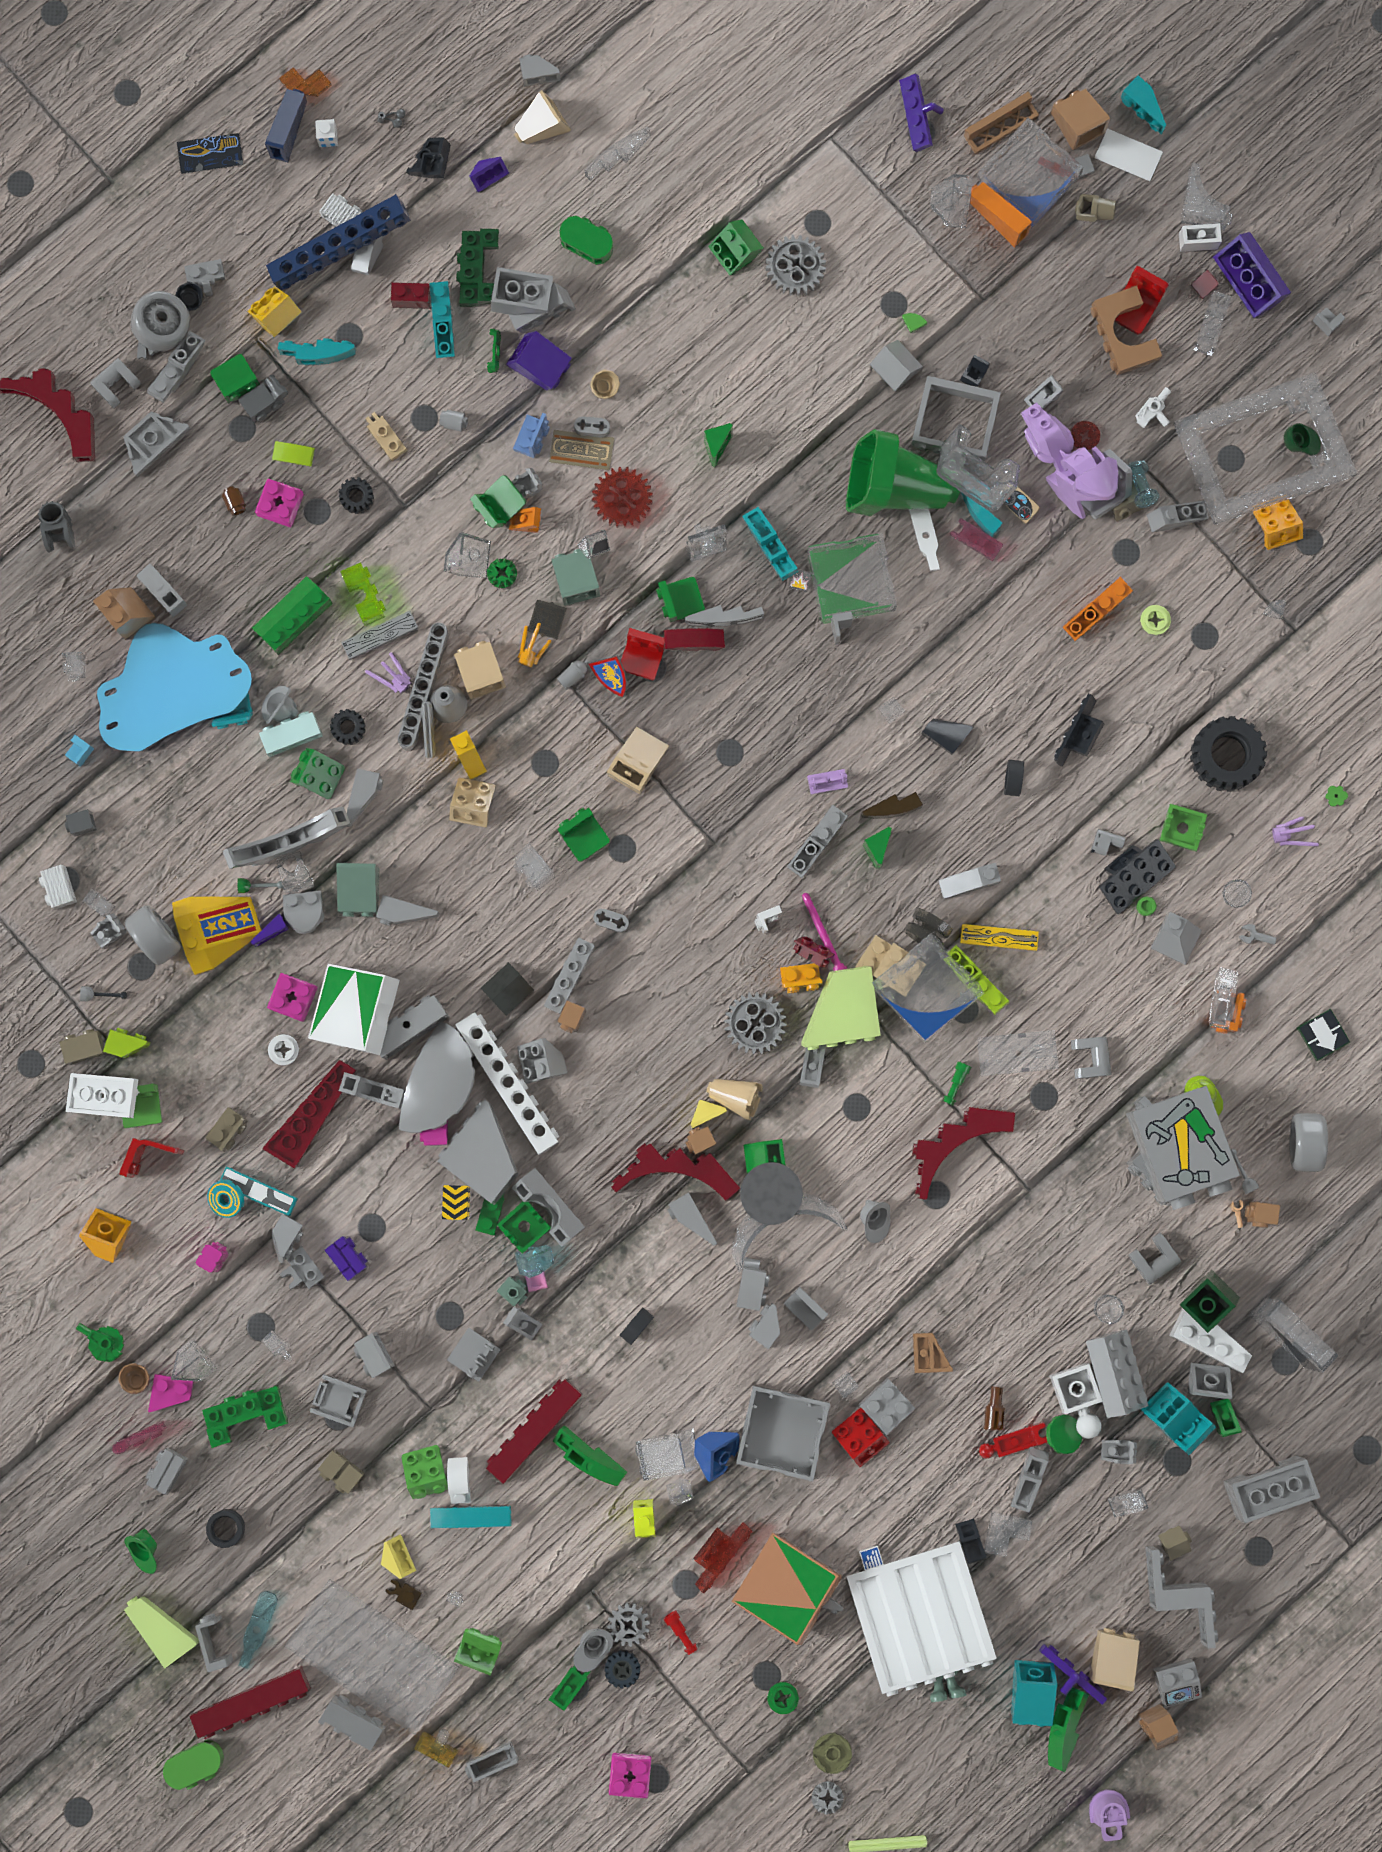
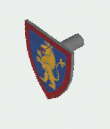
(611, 674)

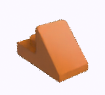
(526, 520)

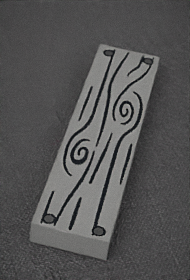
(379, 635)

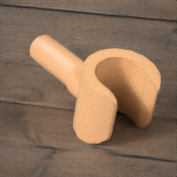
(1237, 1213)

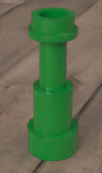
(958, 1079)

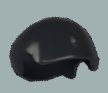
(190, 295)

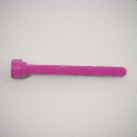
(822, 932)

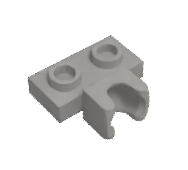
(302, 1270)

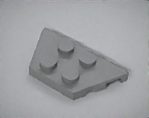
(151, 439)

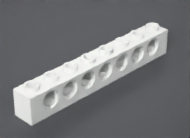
(466, 1028)

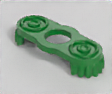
(493, 366)

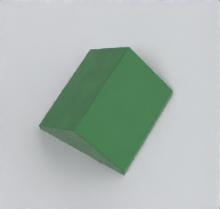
(716, 441)
(876, 846)

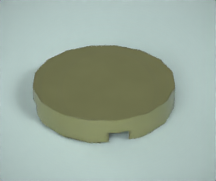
(832, 1753)

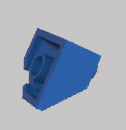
(714, 1451)

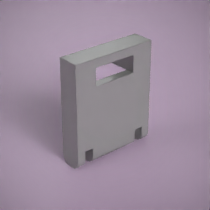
(335, 1400)

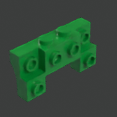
(233, 1411)

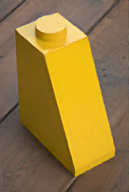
(468, 755)

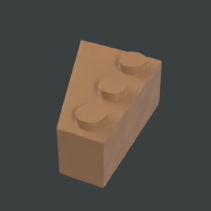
(1159, 1726)

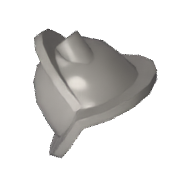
(279, 705)

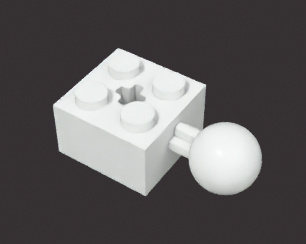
(1088, 1424)

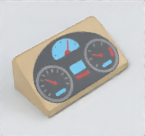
(1022, 505)

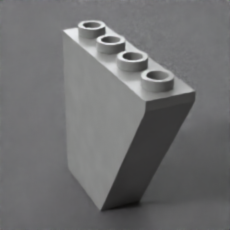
(481, 1155)

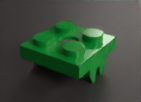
(510, 1226)

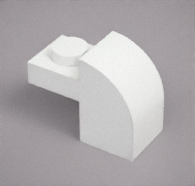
(458, 1480)

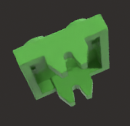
(1194, 821)

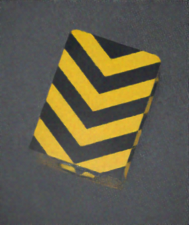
(456, 1202)

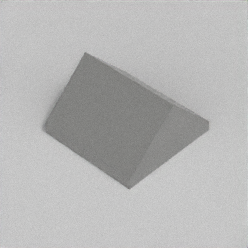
(895, 365)
(1210, 1381)

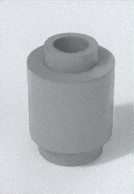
(453, 420)

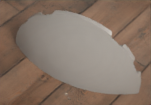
(438, 1081)

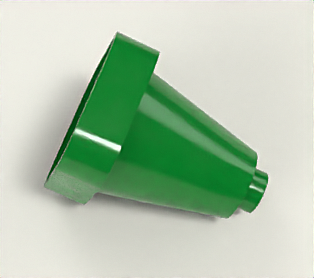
(893, 478)

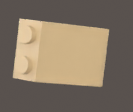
(479, 670)
(1115, 1659)

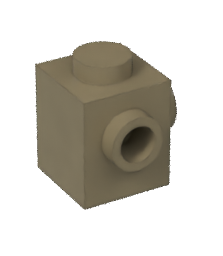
(1175, 1542)

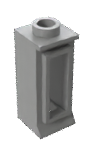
(473, 1771)

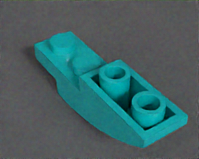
(442, 319)
(324, 353)

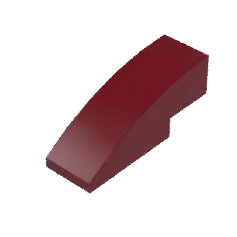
(694, 639)

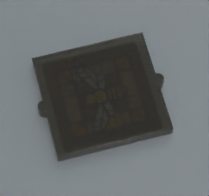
(550, 617)

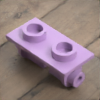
(827, 781)

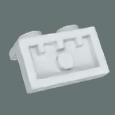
(770, 915)

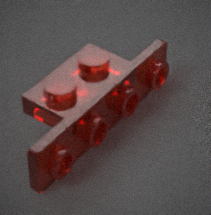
(718, 1552)

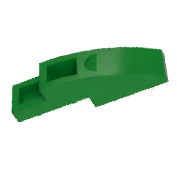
(592, 1462)
(1062, 1732)

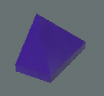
(488, 172)

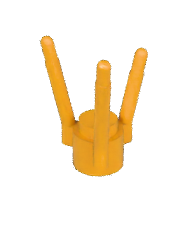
(528, 657)

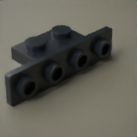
(1081, 733)

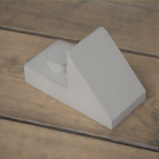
(1045, 393)
(522, 1323)

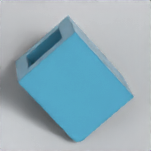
(79, 751)

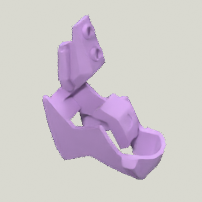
(1077, 473)

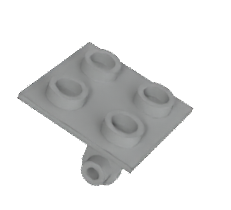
(473, 1354)

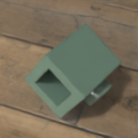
(513, 1291)

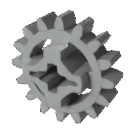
(633, 1617)

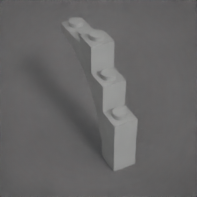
(288, 841)

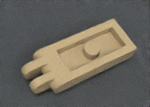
(385, 437)

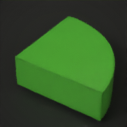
(914, 321)

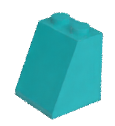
(1033, 1693)

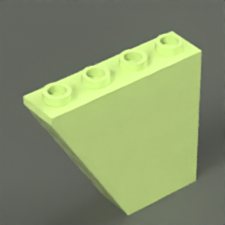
(844, 1010)

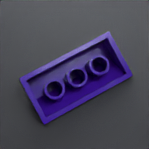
(1251, 274)

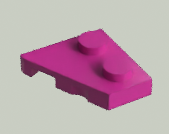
(169, 1392)

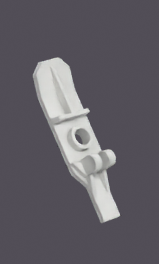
(923, 525)

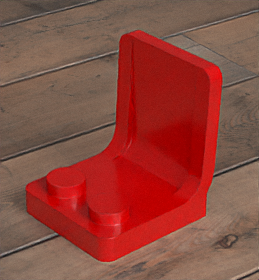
(1151, 291)
(134, 1154)

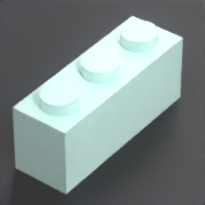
(290, 733)

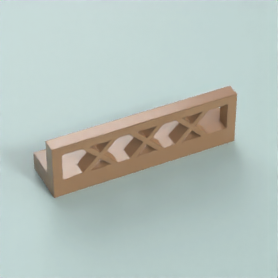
(997, 117)

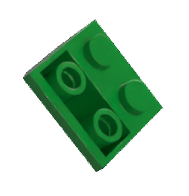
(735, 246)
(763, 1152)

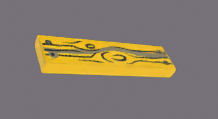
(999, 937)

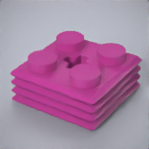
(281, 514)
(296, 1008)
(619, 1783)

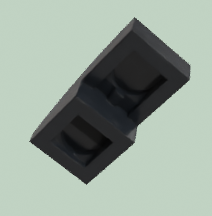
(970, 1541)

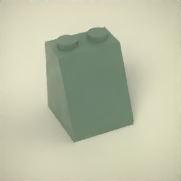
(575, 577)
(357, 889)

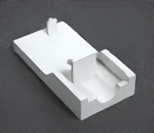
(87, 1090)

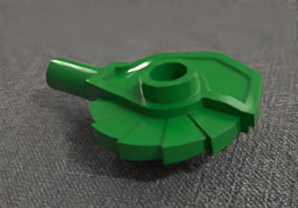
(103, 1343)

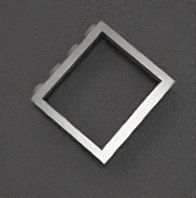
(960, 390)

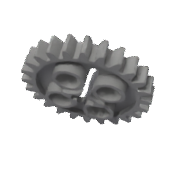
(783, 277)
(740, 1013)

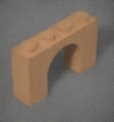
(1122, 356)

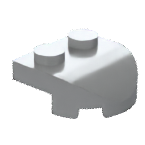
(303, 911)

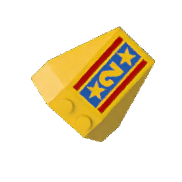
(214, 928)

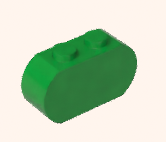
(586, 239)

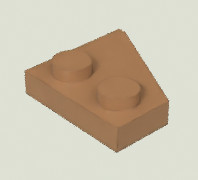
(928, 1354)

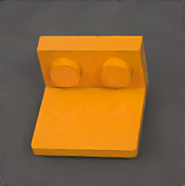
(1280, 524)
(800, 977)

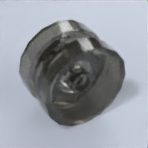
(927, 924)

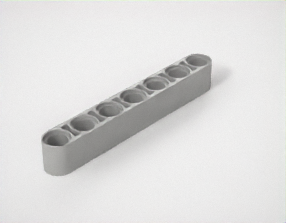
(423, 677)

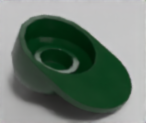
(1302, 439)

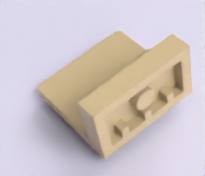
(471, 802)

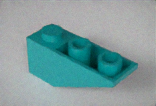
(1142, 100)

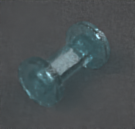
(1146, 496)

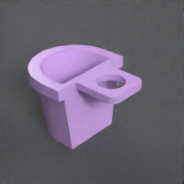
(1109, 1809)

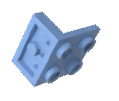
(531, 435)

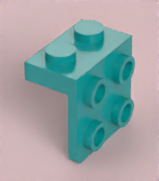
(239, 715)

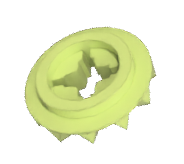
(1160, 613)

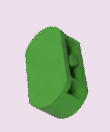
(193, 1765)

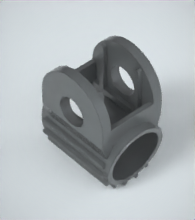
(45, 515)

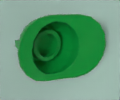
(142, 1549)

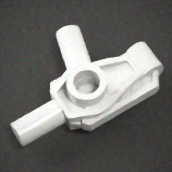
(1152, 409)

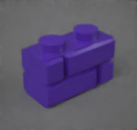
(346, 1257)

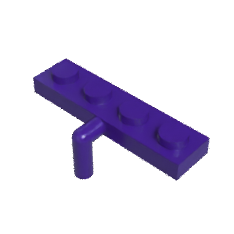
(916, 112)
(1075, 1677)

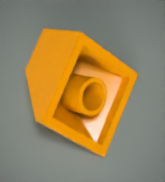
(105, 1234)

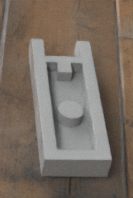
(812, 1067)

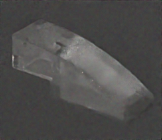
(1223, 998)

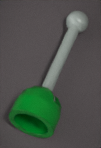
(244, 885)

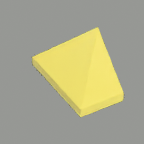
(705, 1112)
(397, 1558)

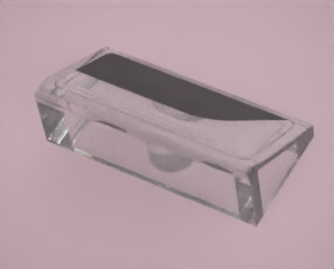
(594, 544)

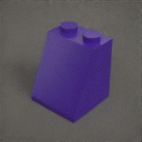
(539, 360)

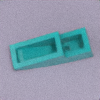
(982, 516)

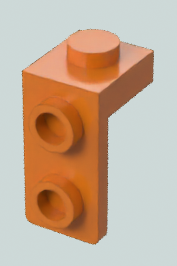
(1237, 1020)

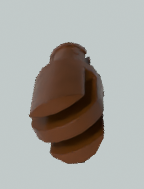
(995, 1411)

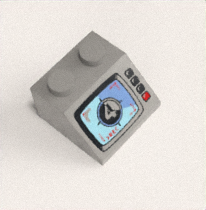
(1178, 1682)

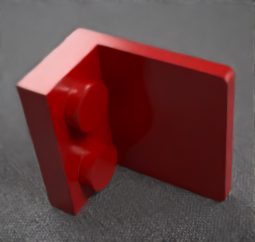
(642, 654)
(860, 1437)

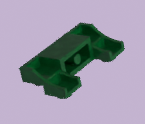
(471, 260)

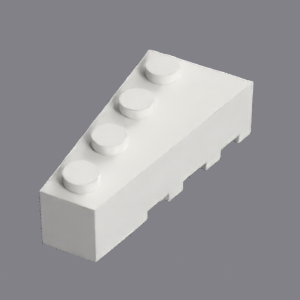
(1214, 1344)

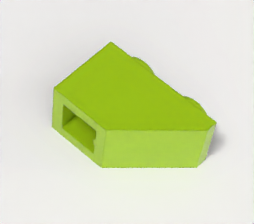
(124, 1045)

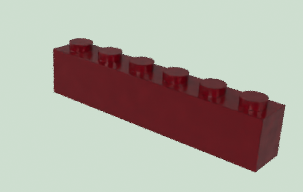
(533, 1431)
(250, 1702)

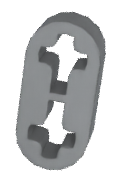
(591, 429)
(613, 916)

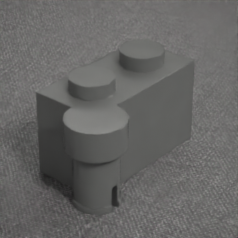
(264, 399)

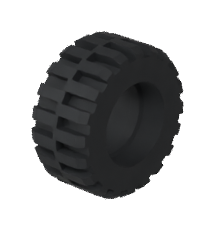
(1246, 736)

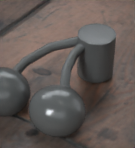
(397, 122)

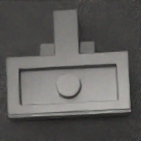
(205, 274)

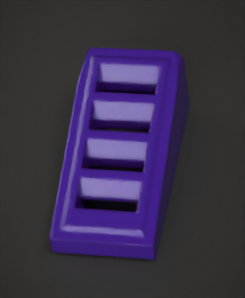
(273, 929)

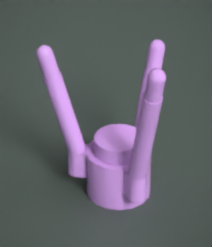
(400, 683)
(1281, 834)

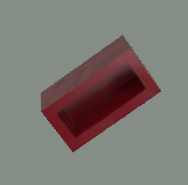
(410, 295)

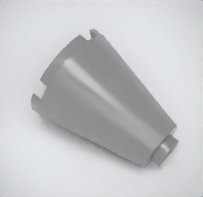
(448, 704)

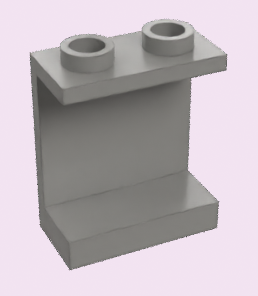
(212, 1663)

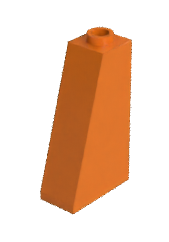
(1000, 214)

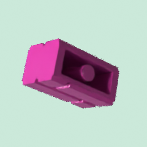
(212, 1257)

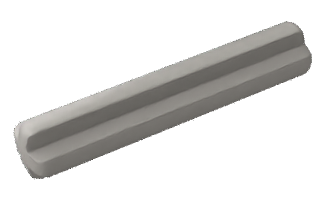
(428, 729)

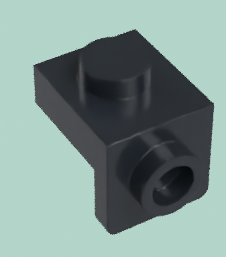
(975, 371)

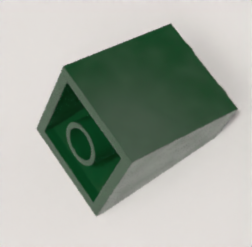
(1210, 1301)

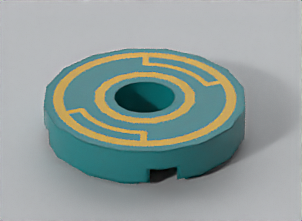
(216, 1200)

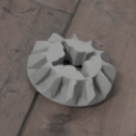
(820, 1791)

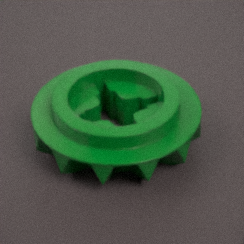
(502, 582)
(791, 1701)

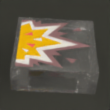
(800, 581)

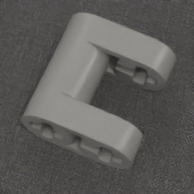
(109, 377)
(1100, 1057)
(1161, 1265)

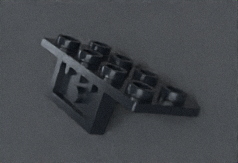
(1135, 874)

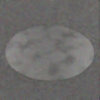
(771, 1193)

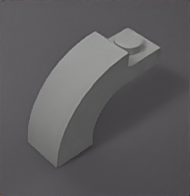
(372, 1090)

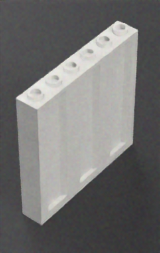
(921, 1618)

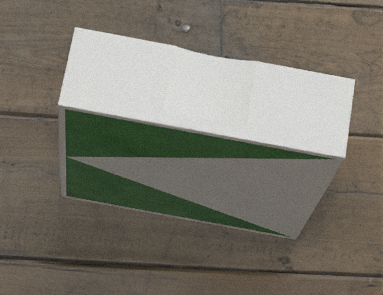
(353, 1009)

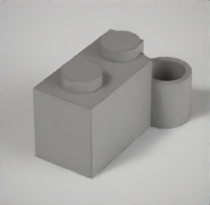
(752, 1285)

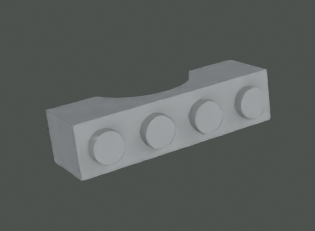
(536, 1189)

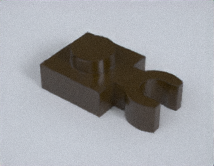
(407, 1595)

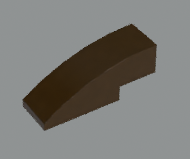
(893, 807)

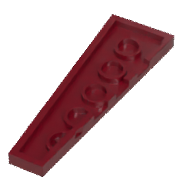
(302, 1126)

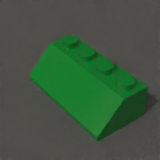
(292, 615)

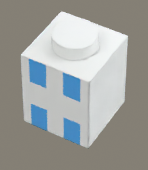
(326, 133)

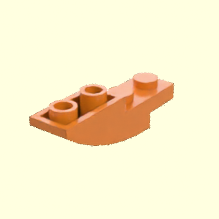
(1097, 609)

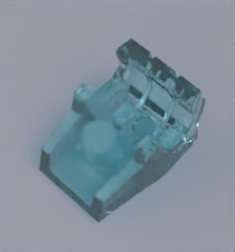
(534, 1261)

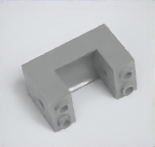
(1271, 1489)

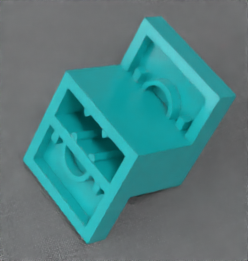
(1178, 1418)

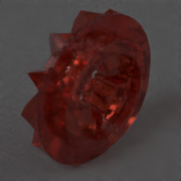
(1093, 434)

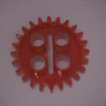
(610, 510)

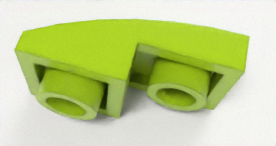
(293, 453)

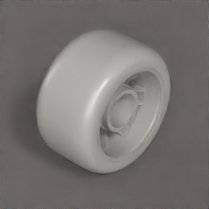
(157, 334)
(152, 935)
(1308, 1142)

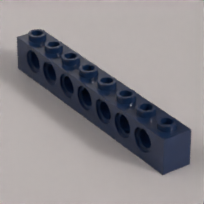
(341, 234)

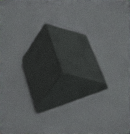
(507, 989)

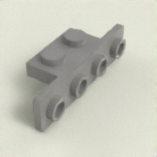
(569, 975)

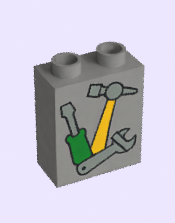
(1183, 1147)

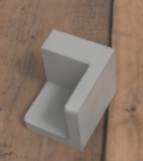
(1328, 321)

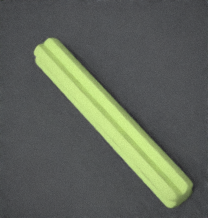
(888, 1844)

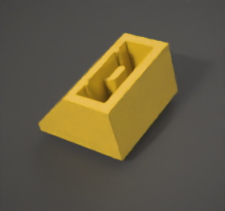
(274, 311)

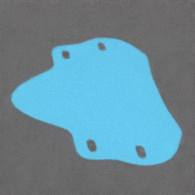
(169, 687)

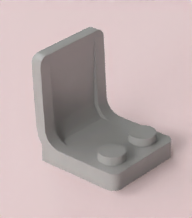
(1100, 507)

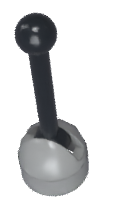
(88, 993)

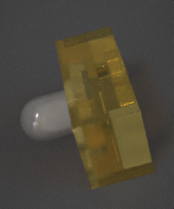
(436, 1747)

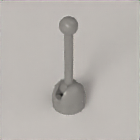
(1248, 1184)

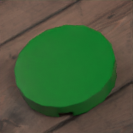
(1063, 1434)

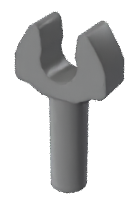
(1254, 935)

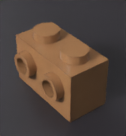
(700, 1140)
(1262, 1214)

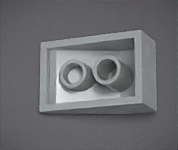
(520, 292)

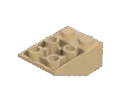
(637, 760)

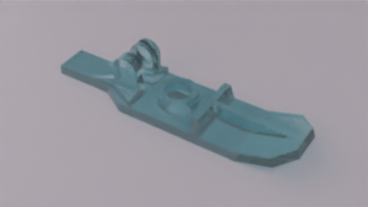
(260, 1617)

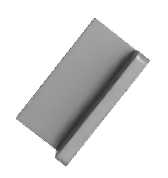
(840, 621)
(805, 1308)

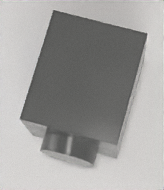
(80, 823)

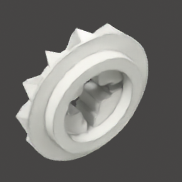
(276, 1044)

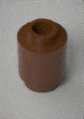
(234, 501)

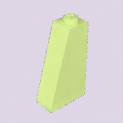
(160, 1631)

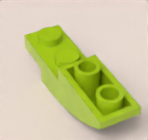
(992, 996)

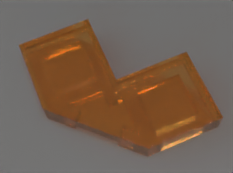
(313, 86)

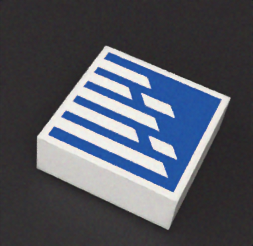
(871, 1557)

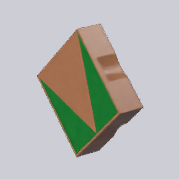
(786, 1589)

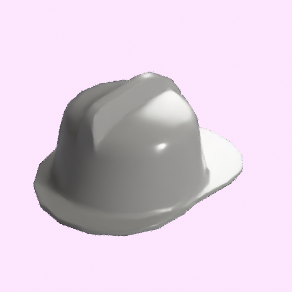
(876, 1220)
(592, 1649)

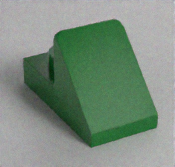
(1225, 1418)

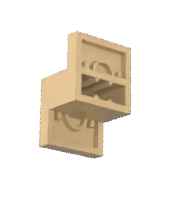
(881, 956)

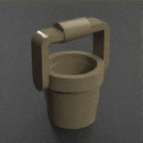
(1101, 208)

